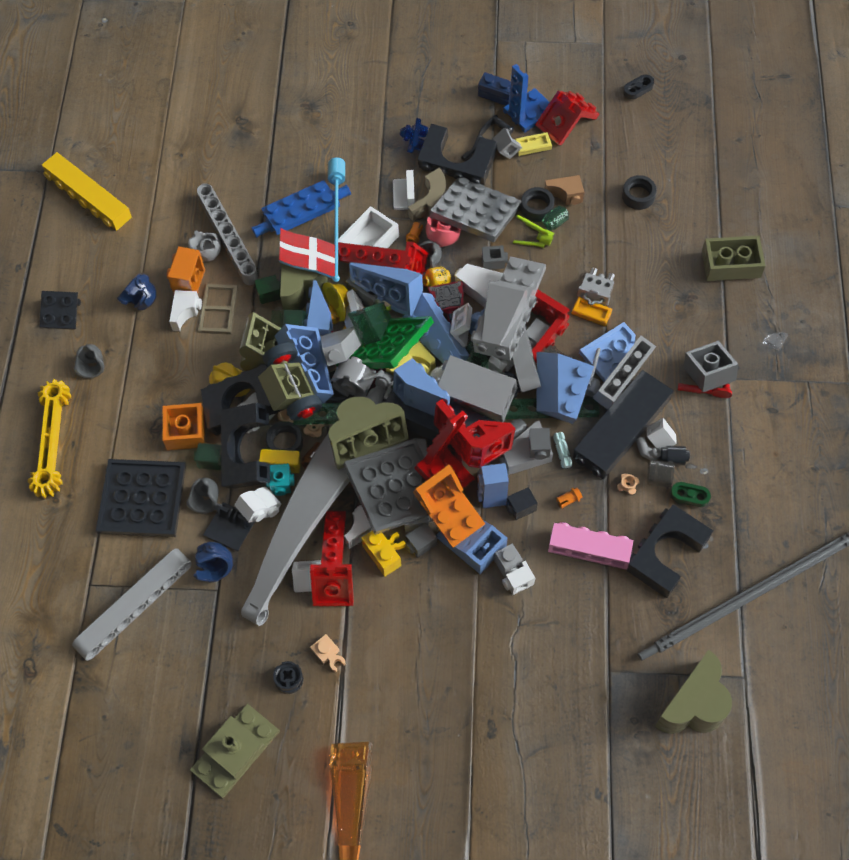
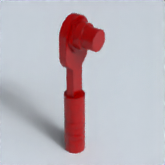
(724, 392)

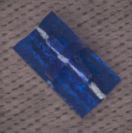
(412, 134)

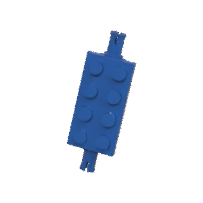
(299, 208)

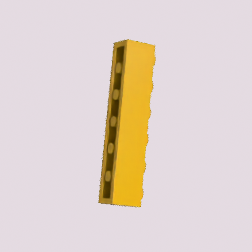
(86, 191)

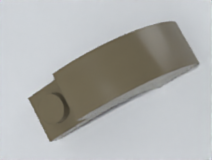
(436, 184)

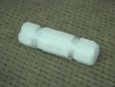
(562, 450)

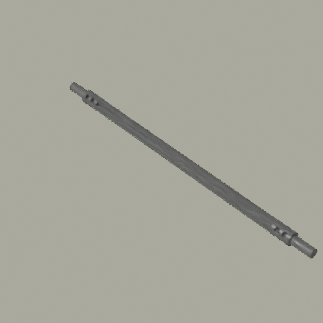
(746, 596)

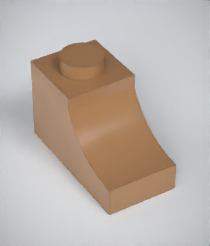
(567, 189)

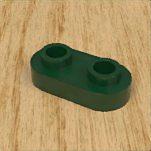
(690, 494)

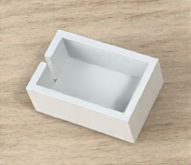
(371, 230)

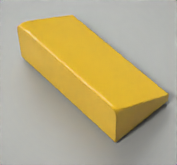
(281, 457)

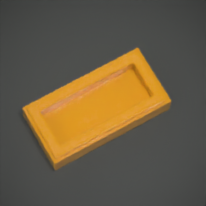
(595, 313)

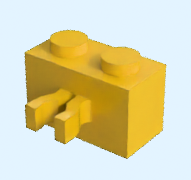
(383, 551)

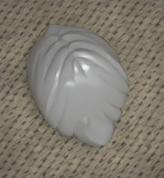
(207, 243)

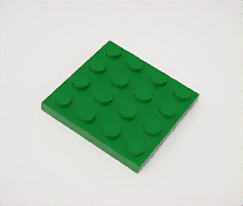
(395, 344)

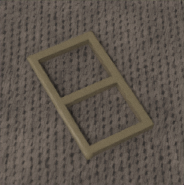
(218, 308)

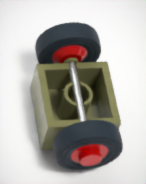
(287, 383)

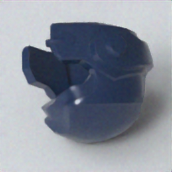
(139, 292)
(214, 561)

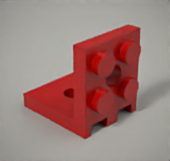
(570, 109)

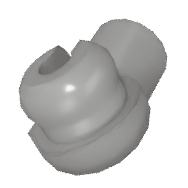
(645, 451)

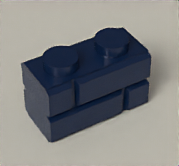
(494, 89)

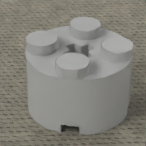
(349, 377)

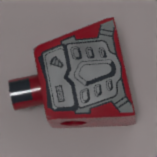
(448, 297)

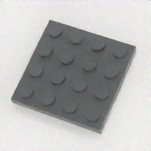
(475, 209)
(386, 485)

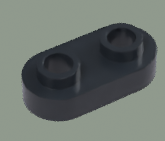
(636, 87)

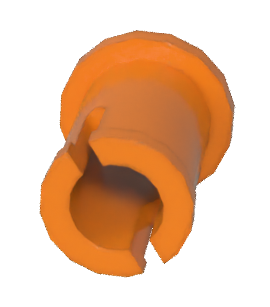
(413, 235)
(569, 497)

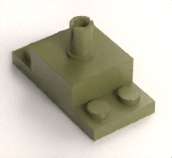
(234, 750)

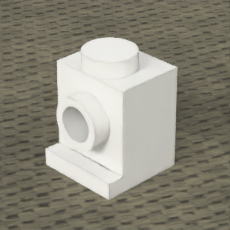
(519, 579)

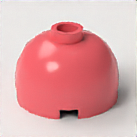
(441, 232)

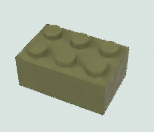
(733, 258)

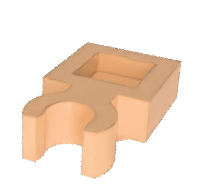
(326, 651)

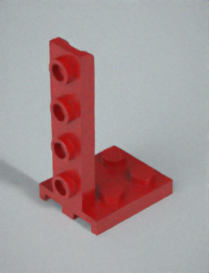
(412, 258)
(555, 314)
(440, 457)
(331, 579)

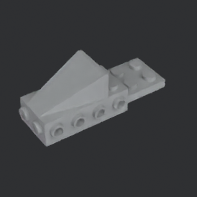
(508, 308)

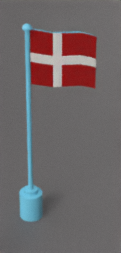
(310, 252)

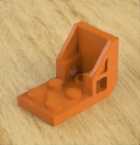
(448, 506)

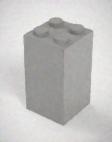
(477, 388)

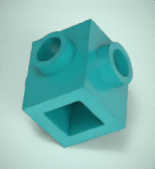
(280, 479)

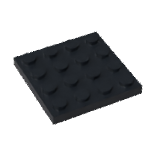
(141, 498)

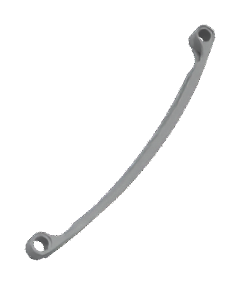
(307, 506)

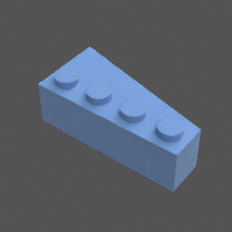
(438, 337)
(310, 356)

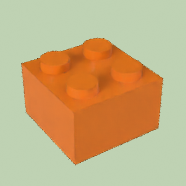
(186, 270)
(183, 426)

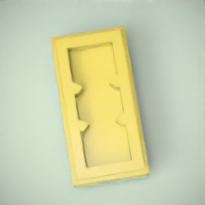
(534, 143)

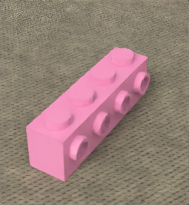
(590, 545)

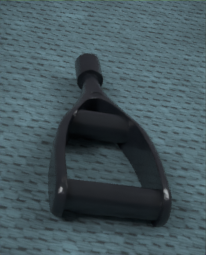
(498, 122)

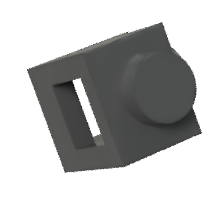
(494, 257)

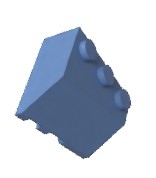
(562, 385)

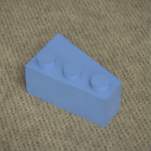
(492, 485)

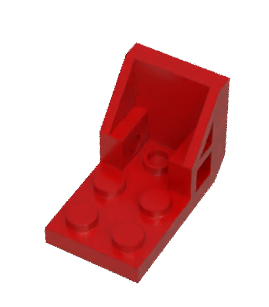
(494, 437)

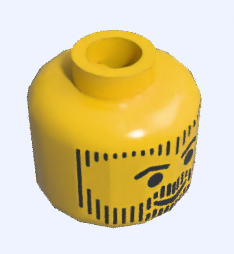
(436, 276)

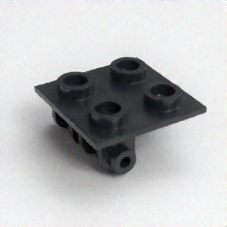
(59, 309)
(228, 526)

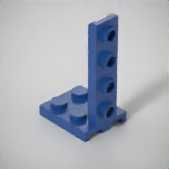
(523, 106)

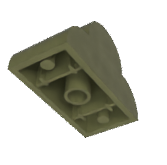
(296, 285)
(256, 340)
(365, 428)
(700, 702)

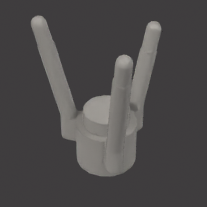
(383, 379)
(594, 384)

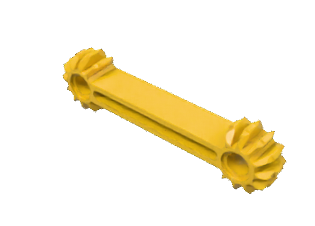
(49, 439)

